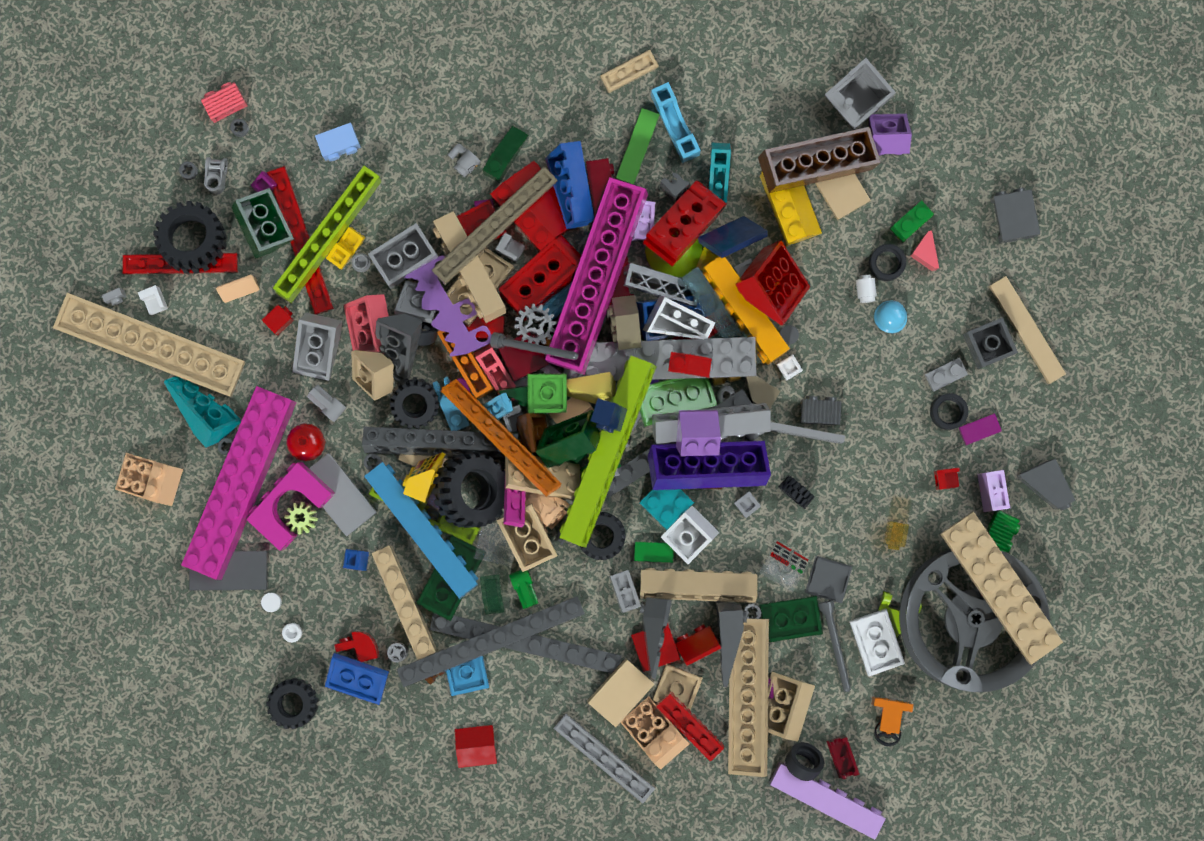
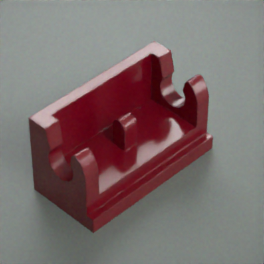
(842, 757)

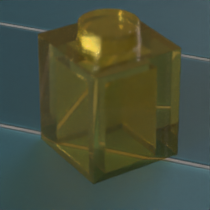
(895, 535)

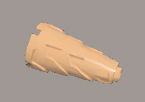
(549, 508)

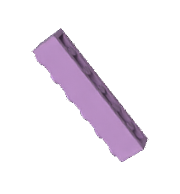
(829, 801)

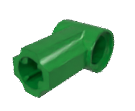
(523, 585)

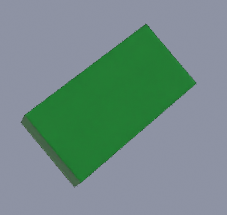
(653, 552)

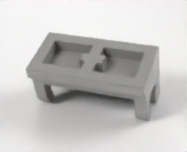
(624, 591)

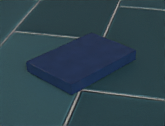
(732, 236)

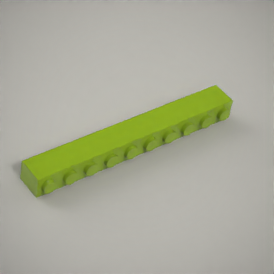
(606, 458)

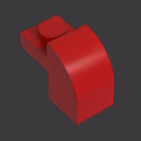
(363, 643)

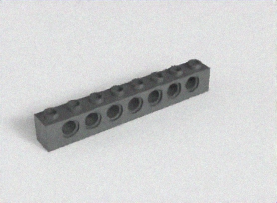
(427, 442)

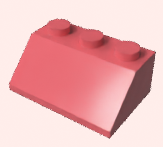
(362, 319)

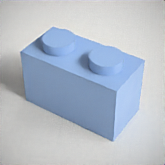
(338, 142)

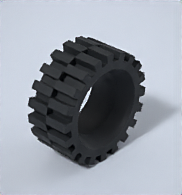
(205, 252)

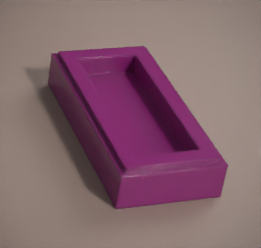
(980, 429)

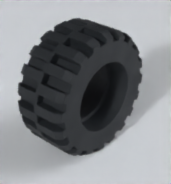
(449, 490)

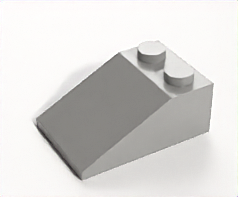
(316, 346)

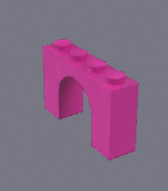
(266, 517)

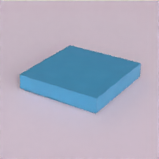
(468, 677)

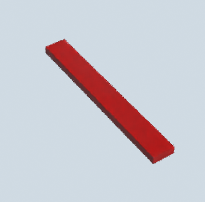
(291, 212)

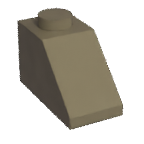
(760, 391)

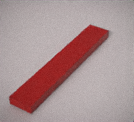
(157, 265)

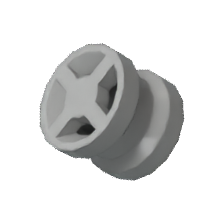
(394, 654)

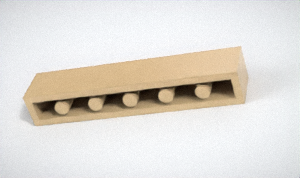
(473, 274)
(698, 585)
(404, 602)

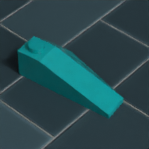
(204, 416)

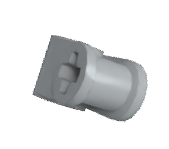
(215, 171)

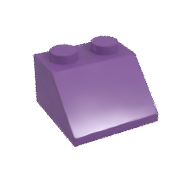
(890, 133)
(698, 433)

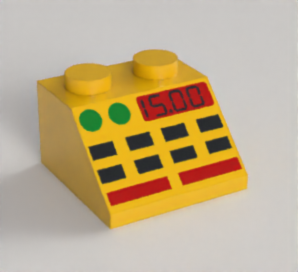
(420, 478)

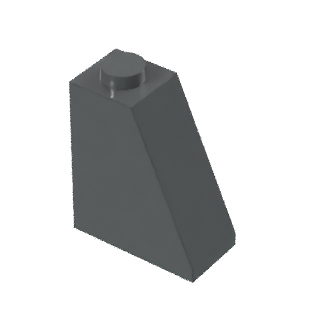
(1049, 484)

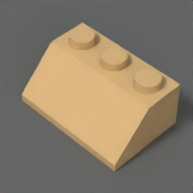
(530, 543)
(789, 706)

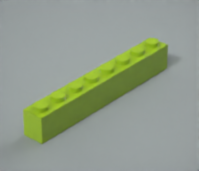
(327, 234)

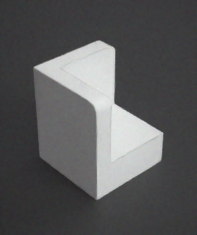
(153, 299)

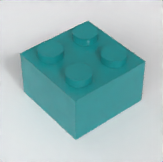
(666, 505)

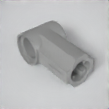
(329, 405)

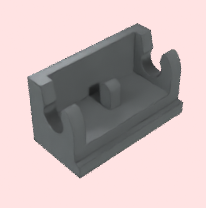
(674, 189)

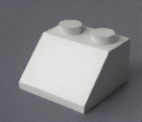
(689, 534)

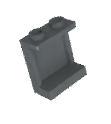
(1015, 215)

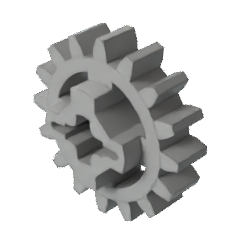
(529, 313)

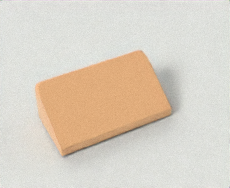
(238, 288)

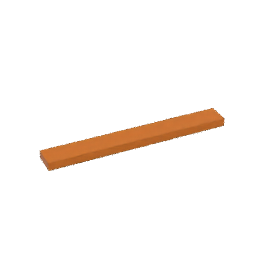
(501, 437)

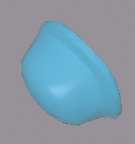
(890, 316)

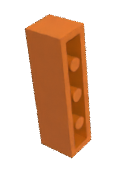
(470, 369)

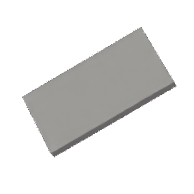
(348, 505)

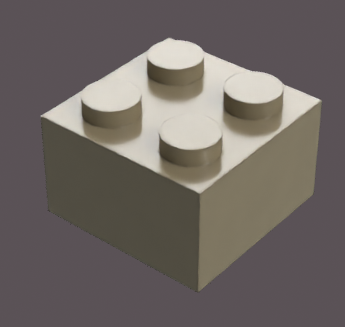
(625, 322)

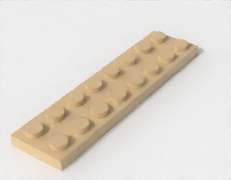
(1001, 588)
(749, 702)

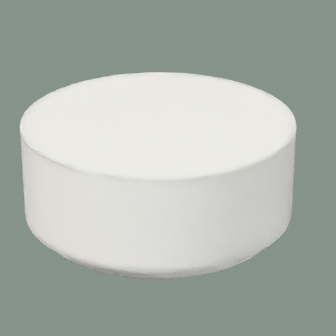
(271, 602)
(292, 632)

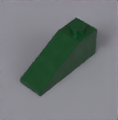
(505, 154)

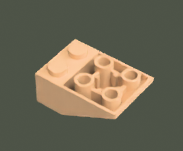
(149, 479)
(654, 733)

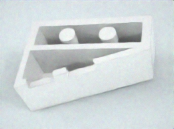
(677, 320)

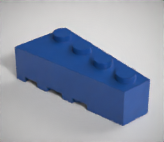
(572, 187)

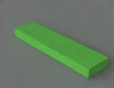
(637, 146)

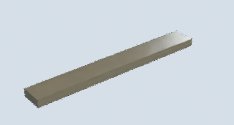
(494, 225)

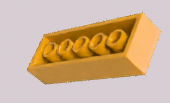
(748, 318)

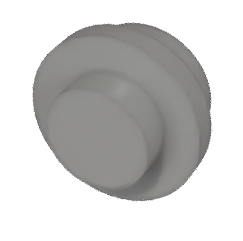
(361, 262)

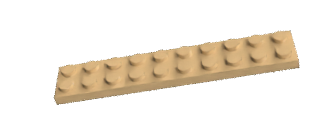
(149, 344)

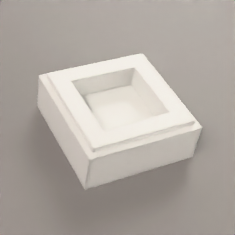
(789, 367)

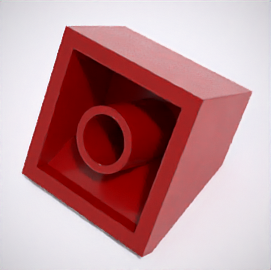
(697, 644)

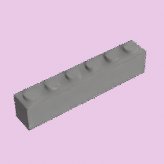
(732, 421)

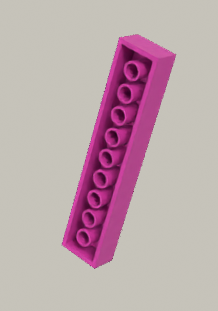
(597, 273)
(238, 483)

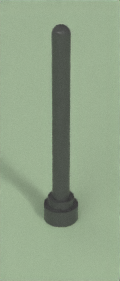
(499, 340)
(827, 610)

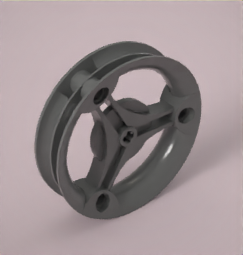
(960, 627)

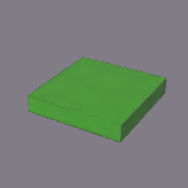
(547, 393)

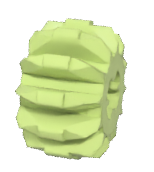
(308, 518)

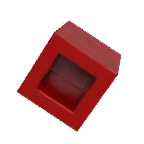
(278, 319)

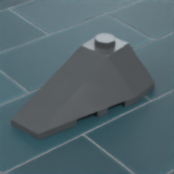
(399, 342)
(654, 621)
(730, 625)

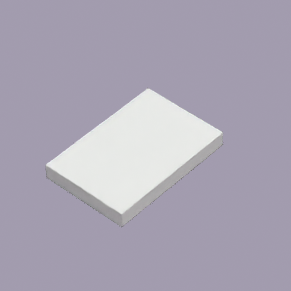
(877, 642)

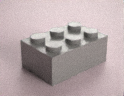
(402, 255)

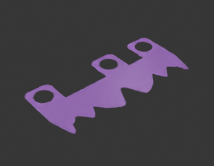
(449, 316)

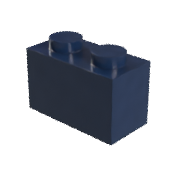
(608, 415)

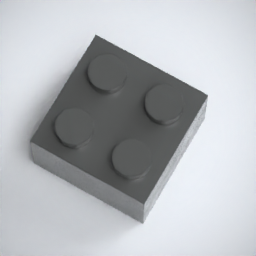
(990, 343)

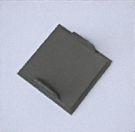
(828, 579)

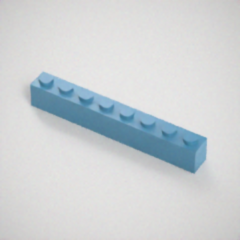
(421, 530)

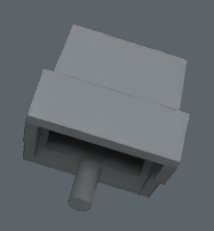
(860, 93)

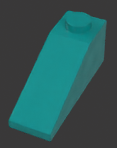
(719, 169)

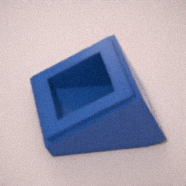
(356, 559)

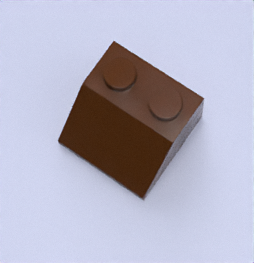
(531, 429)

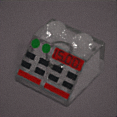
(784, 566)

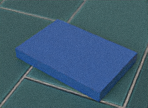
(356, 678)

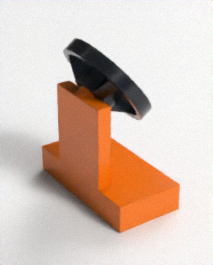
(890, 718)

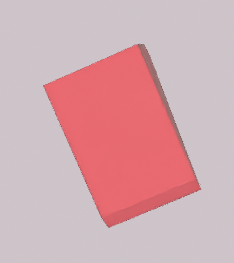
(926, 253)

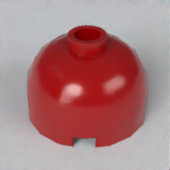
(305, 442)

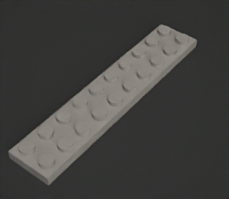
(729, 357)

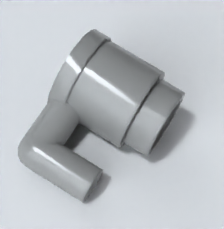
(466, 162)

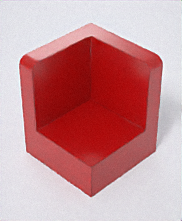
(946, 478)

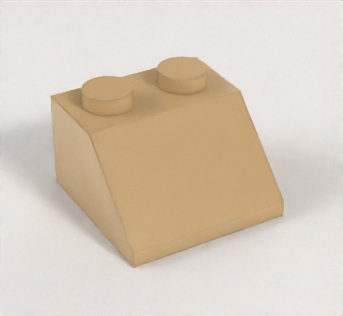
(372, 373)

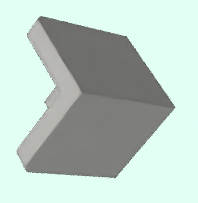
(510, 248)
(511, 418)

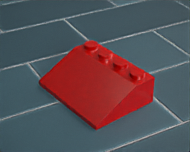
(543, 219)
(773, 283)

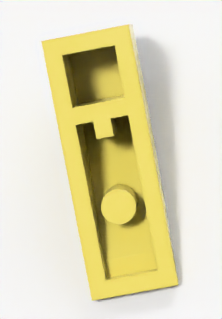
(592, 387)

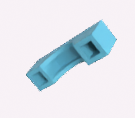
(675, 125)

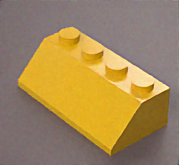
(793, 213)

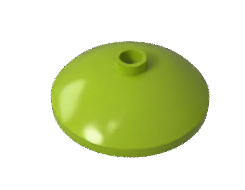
(682, 267)

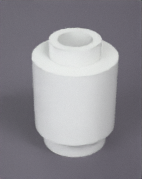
(866, 289)

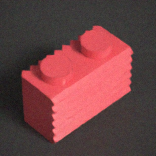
(223, 102)

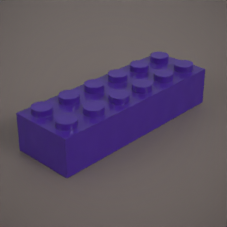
(735, 466)

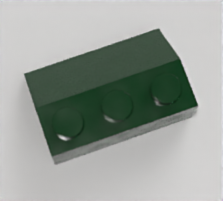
(262, 222)
(568, 440)

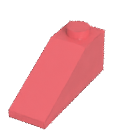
(494, 368)

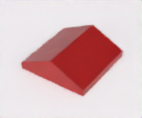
(475, 746)

